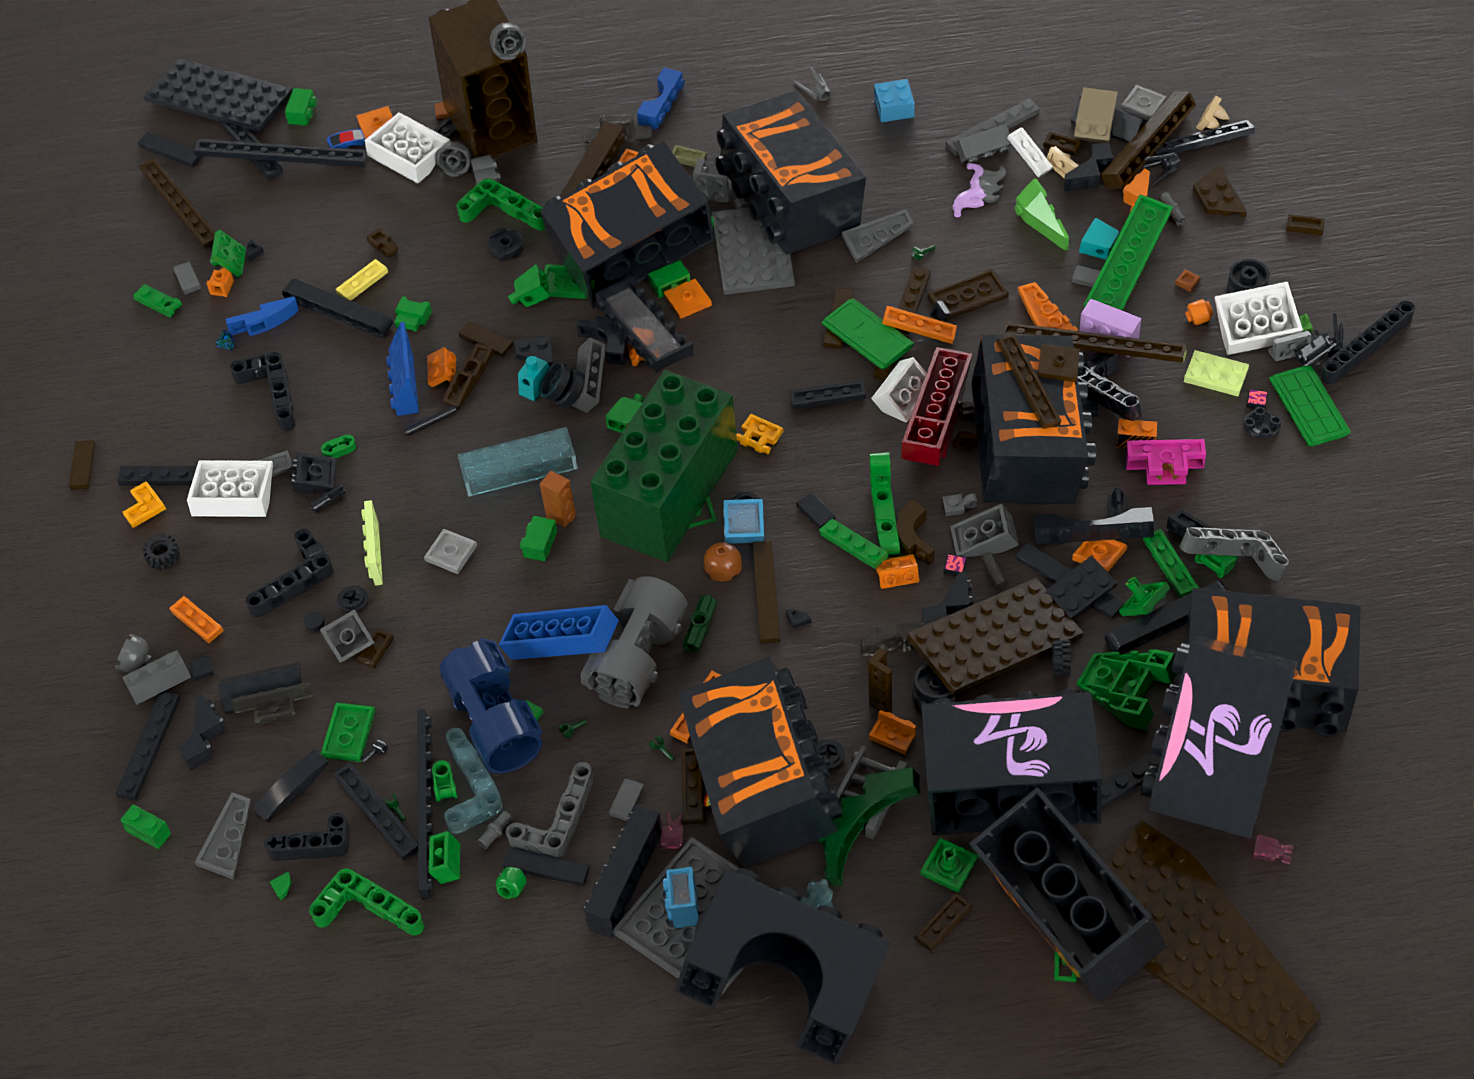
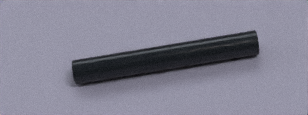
(430, 420)

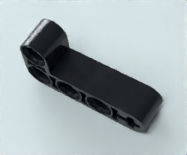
(281, 845)

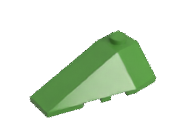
(1038, 214)

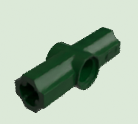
(696, 631)

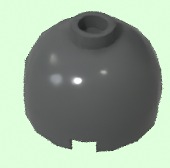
(507, 40)
(454, 158)
(133, 654)

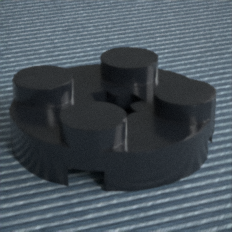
(507, 251)

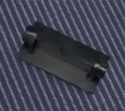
(1322, 345)
(1117, 503)

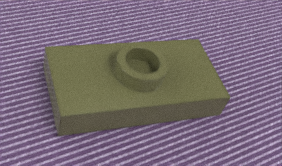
(688, 156)

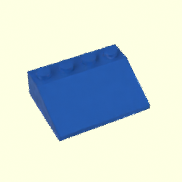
(402, 374)

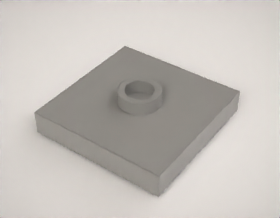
(1143, 102)
(450, 551)

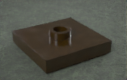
(1058, 362)

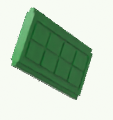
(867, 334)
(1309, 405)

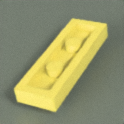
(362, 280)

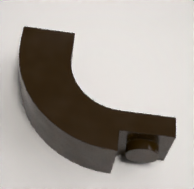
(908, 521)

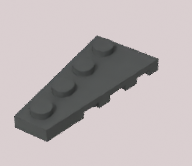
(873, 235)
(224, 842)

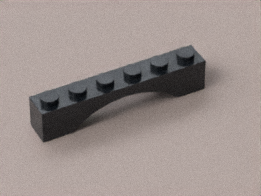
(1057, 529)

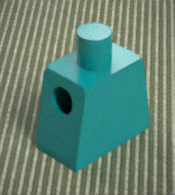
(1099, 239)
(531, 377)

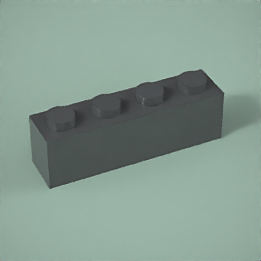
(590, 363)

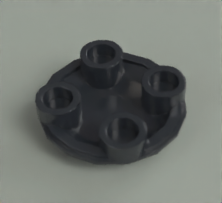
(1262, 423)

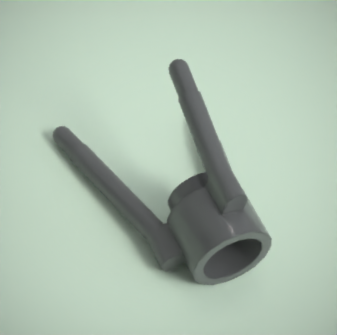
(821, 90)

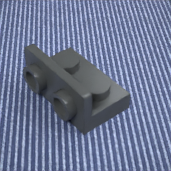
(1287, 346)

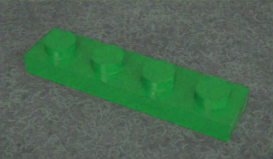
(853, 543)
(1170, 563)

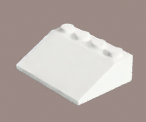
(406, 147)
(1256, 317)
(231, 488)

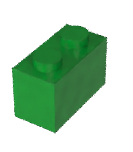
(300, 106)
(668, 278)
(539, 538)
(145, 826)
(444, 857)

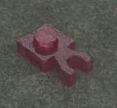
(672, 833)
(1268, 849)

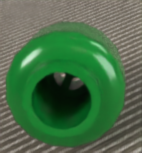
(510, 882)

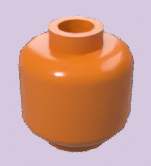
(1199, 312)

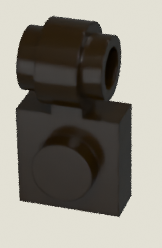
(381, 240)

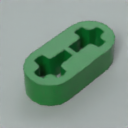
(338, 446)

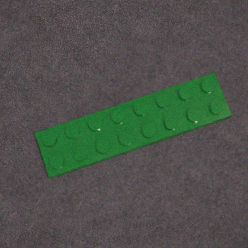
(1130, 252)

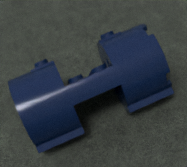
(502, 726)

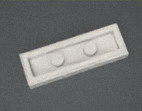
(1030, 152)

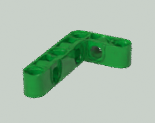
(496, 194)
(883, 502)
(367, 893)

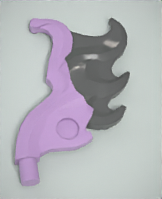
(982, 189)

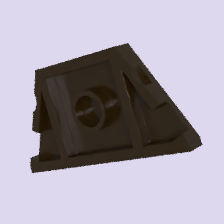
(1218, 194)

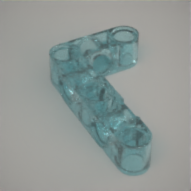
(477, 808)

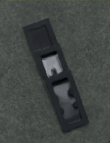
(290, 784)

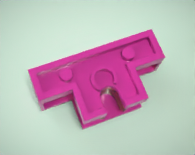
(1165, 459)

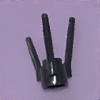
(1168, 161)
(1338, 339)

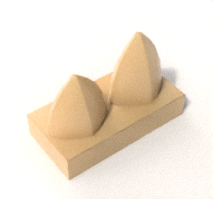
(1213, 110)
(1061, 161)

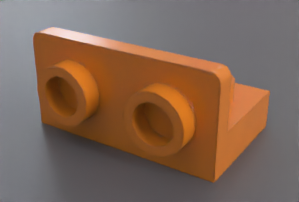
(898, 571)

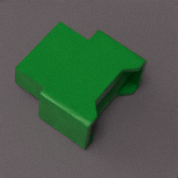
(412, 313)
(1219, 563)

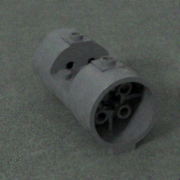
(650, 615)

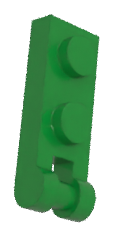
(157, 300)

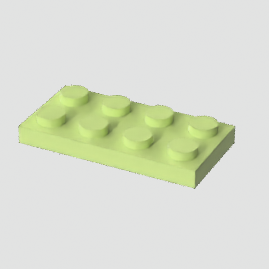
(372, 543)

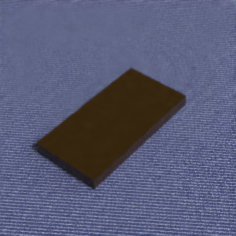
(970, 293)

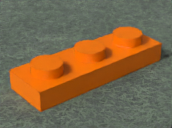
(196, 619)

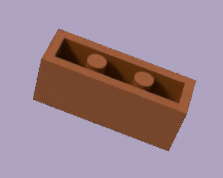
(558, 498)

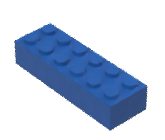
(559, 632)

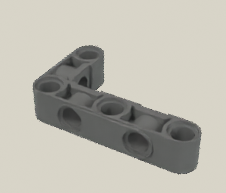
(1237, 543)
(565, 822)

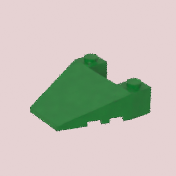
(1122, 681)

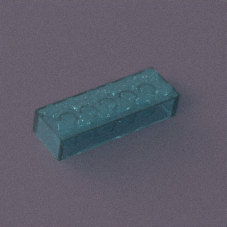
(517, 461)

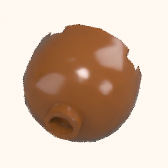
(722, 561)

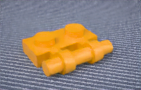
(761, 429)

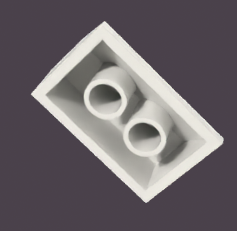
(901, 390)

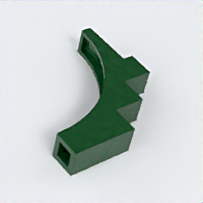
(879, 793)

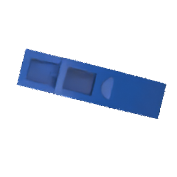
(268, 317)

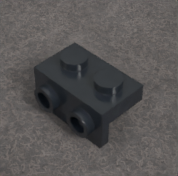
(1182, 520)

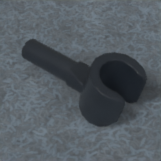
(378, 746)

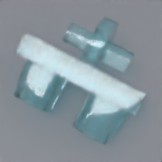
(818, 894)

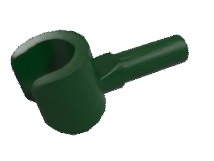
(918, 253)
(569, 732)
(661, 747)
(394, 805)

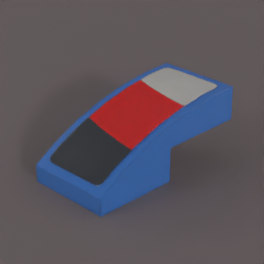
(345, 138)

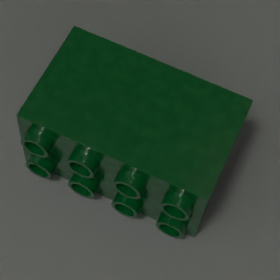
(665, 465)

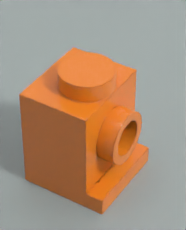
(220, 278)

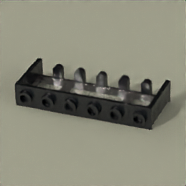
(642, 324)

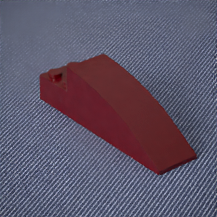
(937, 408)

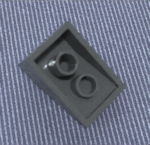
(985, 533)

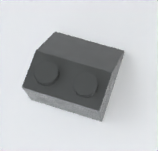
(346, 636)

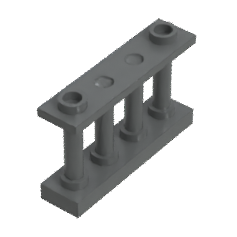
(858, 759)

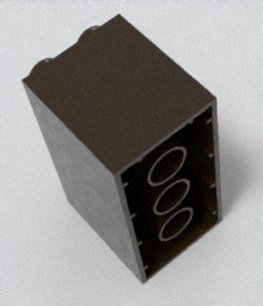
(480, 92)

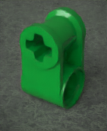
(443, 784)

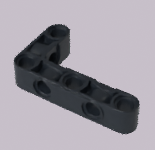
(273, 368)
(1105, 391)
(297, 580)

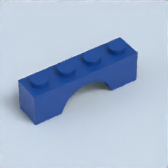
(654, 111)

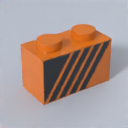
(1135, 431)

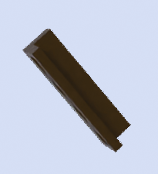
(880, 682)

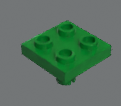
(228, 253)
(1143, 597)
(949, 865)

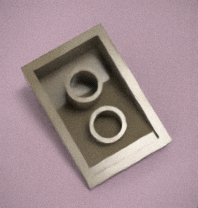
(1095, 115)

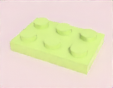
(1216, 373)

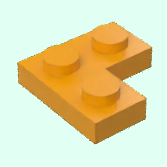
(147, 505)

